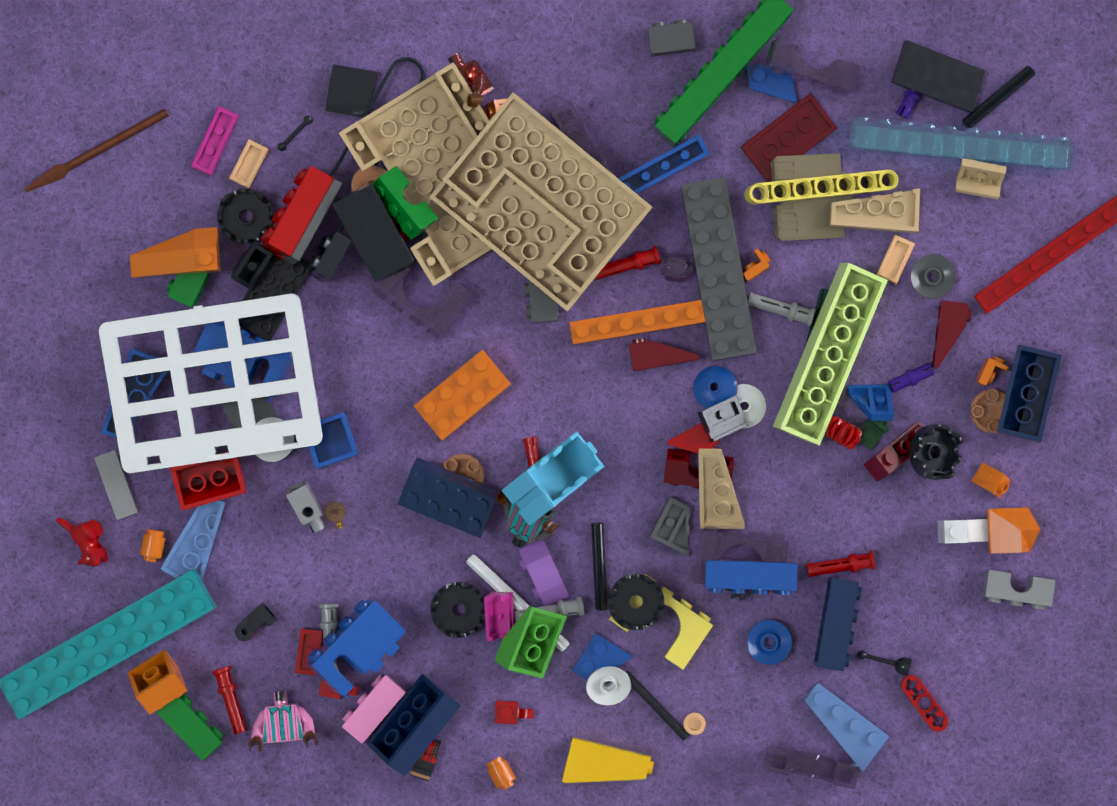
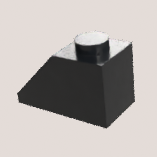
(251, 264)

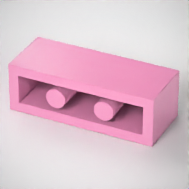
(373, 708)

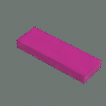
(214, 141)

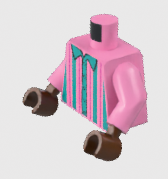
(282, 723)

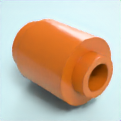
(152, 545)
(500, 773)

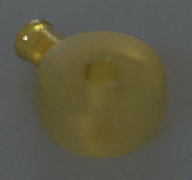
(339, 516)

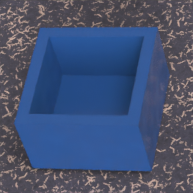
(337, 442)

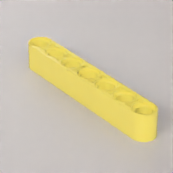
(831, 183)

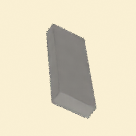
(116, 485)

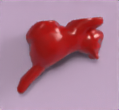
(86, 538)

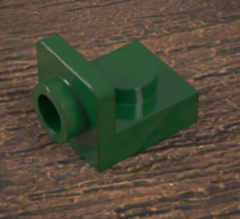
(872, 432)

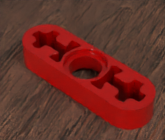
(929, 720)

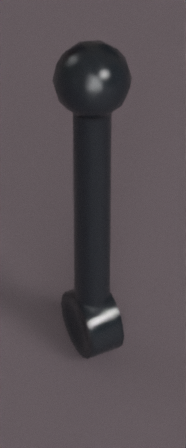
(307, 120)

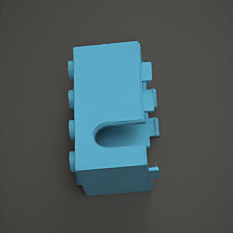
(553, 478)

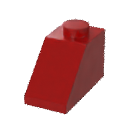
(693, 440)

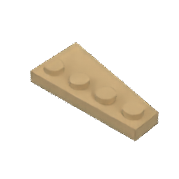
(886, 212)
(716, 493)

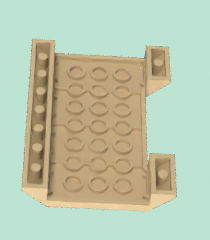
(424, 138)

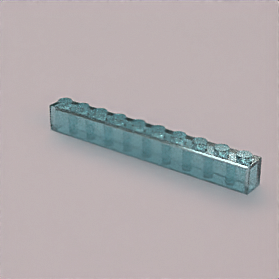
(956, 145)

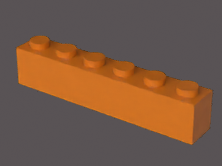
(637, 322)

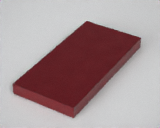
(789, 135)

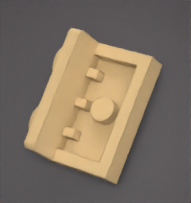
(980, 178)

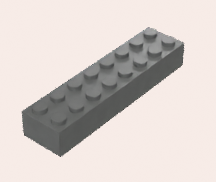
(718, 269)

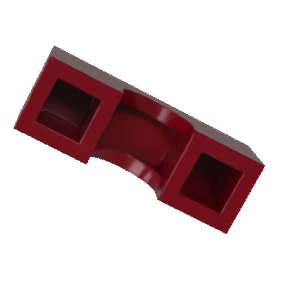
(680, 471)

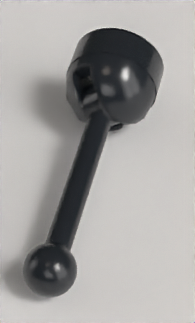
(901, 665)

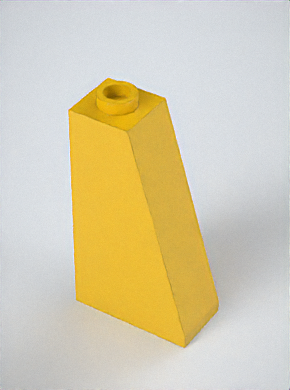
(600, 762)

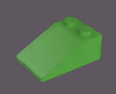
(531, 642)

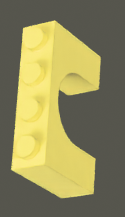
(692, 628)

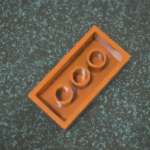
(462, 395)

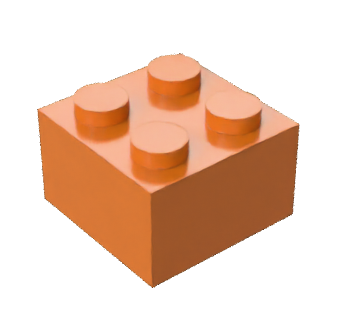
(157, 682)

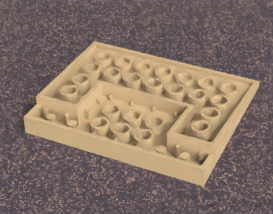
(540, 201)

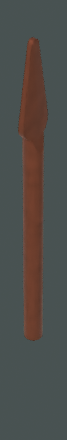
(60, 171)

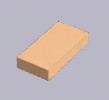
(248, 163)
(895, 259)

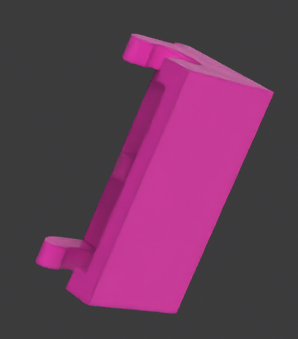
(498, 614)

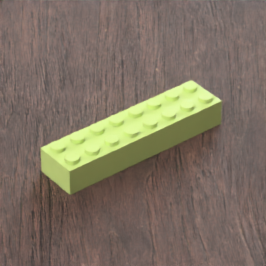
(830, 353)

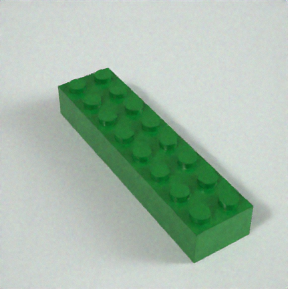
(722, 71)

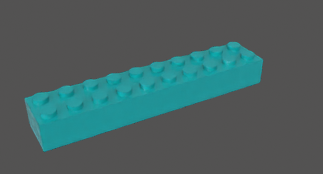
(107, 644)

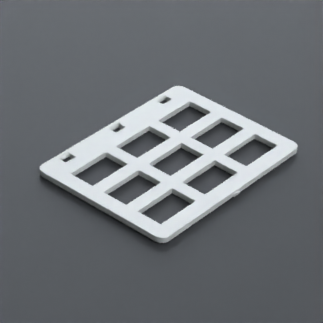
(200, 447)

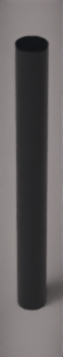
(657, 707)

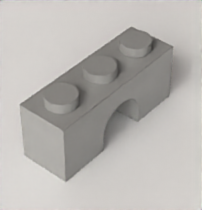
(1038, 593)

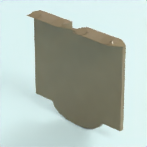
(807, 217)

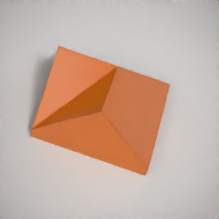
(1011, 530)

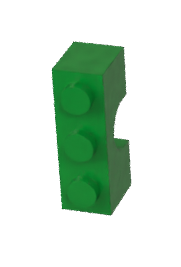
(410, 217)

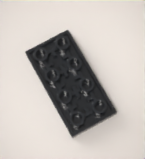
(938, 76)
(373, 231)
(275, 280)

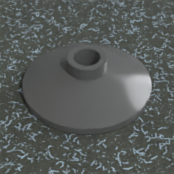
(944, 276)

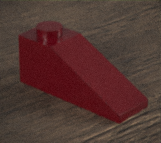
(950, 324)
(653, 355)

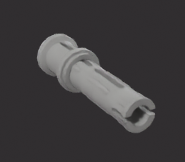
(791, 311)
(567, 608)
(329, 620)

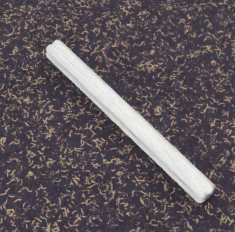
(500, 586)

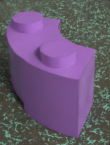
(543, 572)

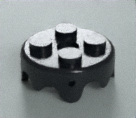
(234, 204)
(945, 456)
(647, 613)
(447, 621)

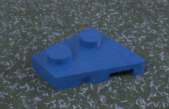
(763, 81)
(873, 400)
(599, 654)

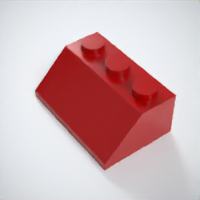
(208, 482)

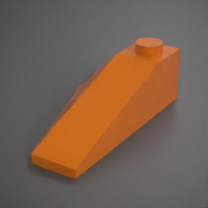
(184, 254)

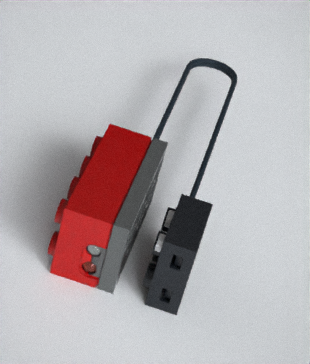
(305, 209)

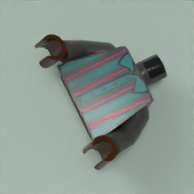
(539, 530)

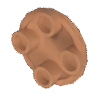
(987, 409)
(466, 466)

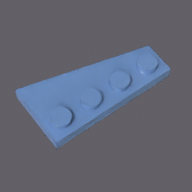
(195, 541)
(848, 727)

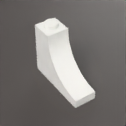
(962, 531)

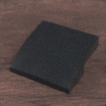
(350, 90)

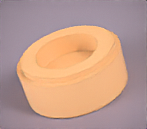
(694, 723)

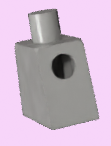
(302, 496)

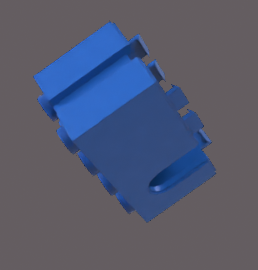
(215, 337)
(360, 642)

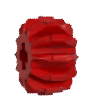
(843, 433)

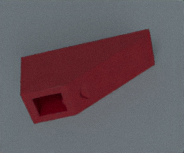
(892, 454)

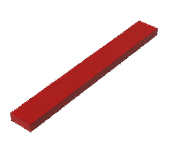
(1048, 256)

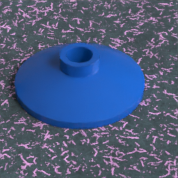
(708, 376)
(781, 642)

